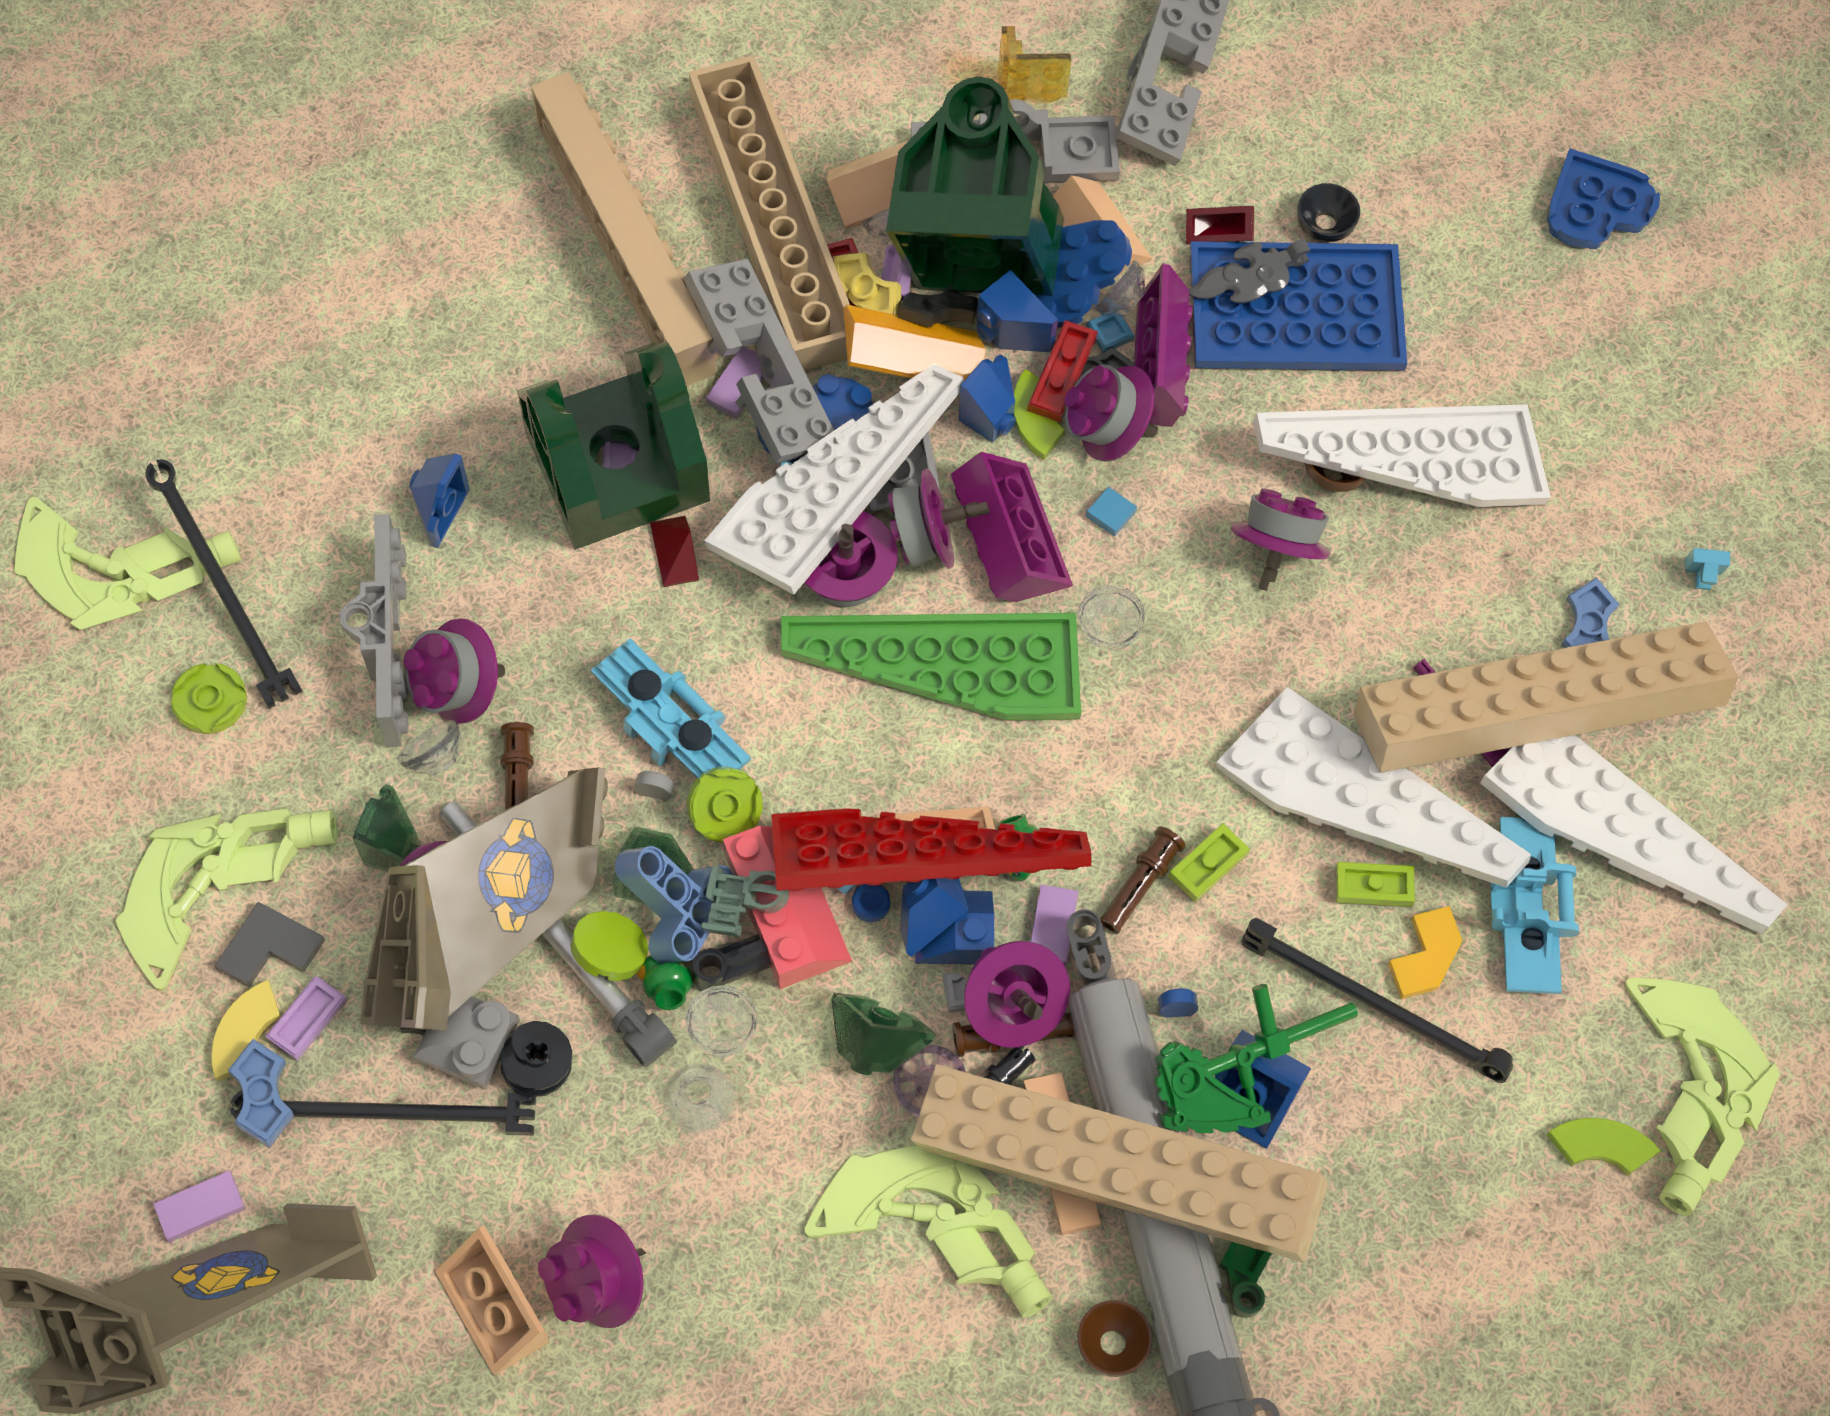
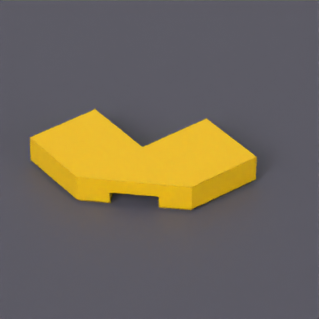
(1425, 970)

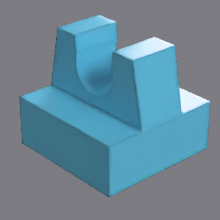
(1707, 566)

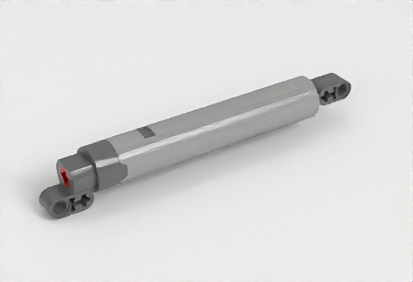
(1172, 1261)

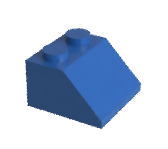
(1015, 317)
(1274, 1088)

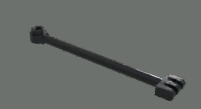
(274, 679)
(1260, 937)
(510, 1114)

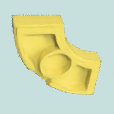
(864, 286)
(240, 1024)

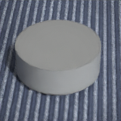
(654, 785)

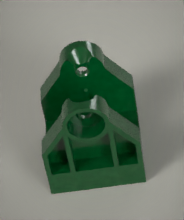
(974, 198)
(643, 410)

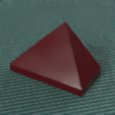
(1220, 224)
(674, 551)

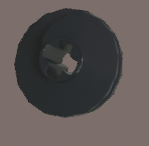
(536, 1041)

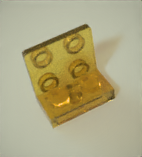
(1031, 74)

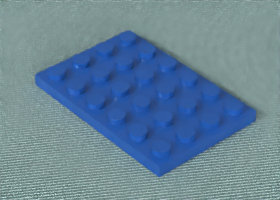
(1331, 316)

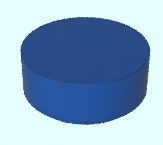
(871, 902)
(1178, 1003)

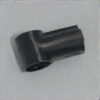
(733, 962)

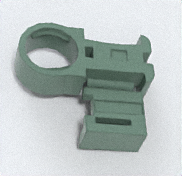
(735, 892)

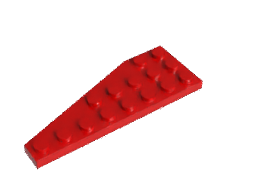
(853, 849)

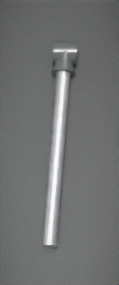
(643, 1033)

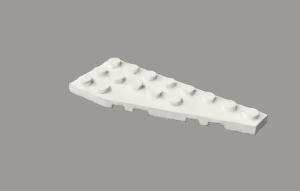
(1448, 452)
(796, 516)
(1325, 772)
(1584, 798)

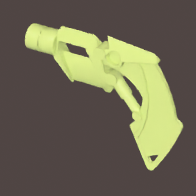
(46, 557)
(153, 921)
(1749, 1080)
(866, 1191)

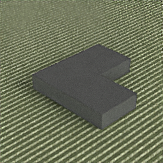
(268, 934)

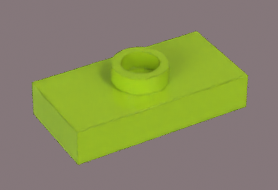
(1209, 862)
(1375, 884)

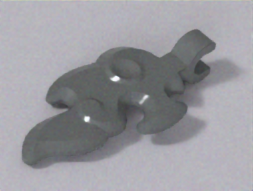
(1266, 273)

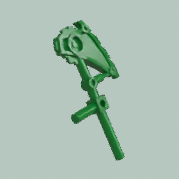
(1203, 1102)

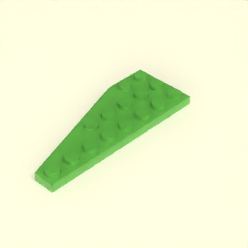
(980, 662)

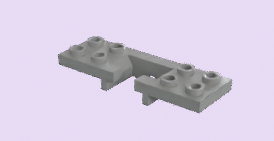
(1154, 117)
(1069, 144)
(739, 316)
(381, 604)

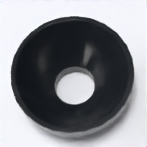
(1332, 201)

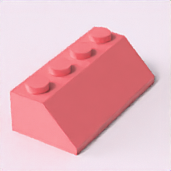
(800, 936)

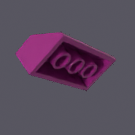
(1164, 343)
(1016, 534)

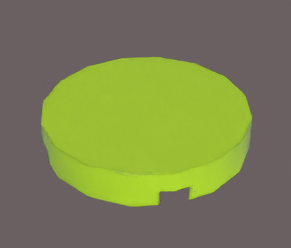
(213, 708)
(724, 803)
(609, 945)

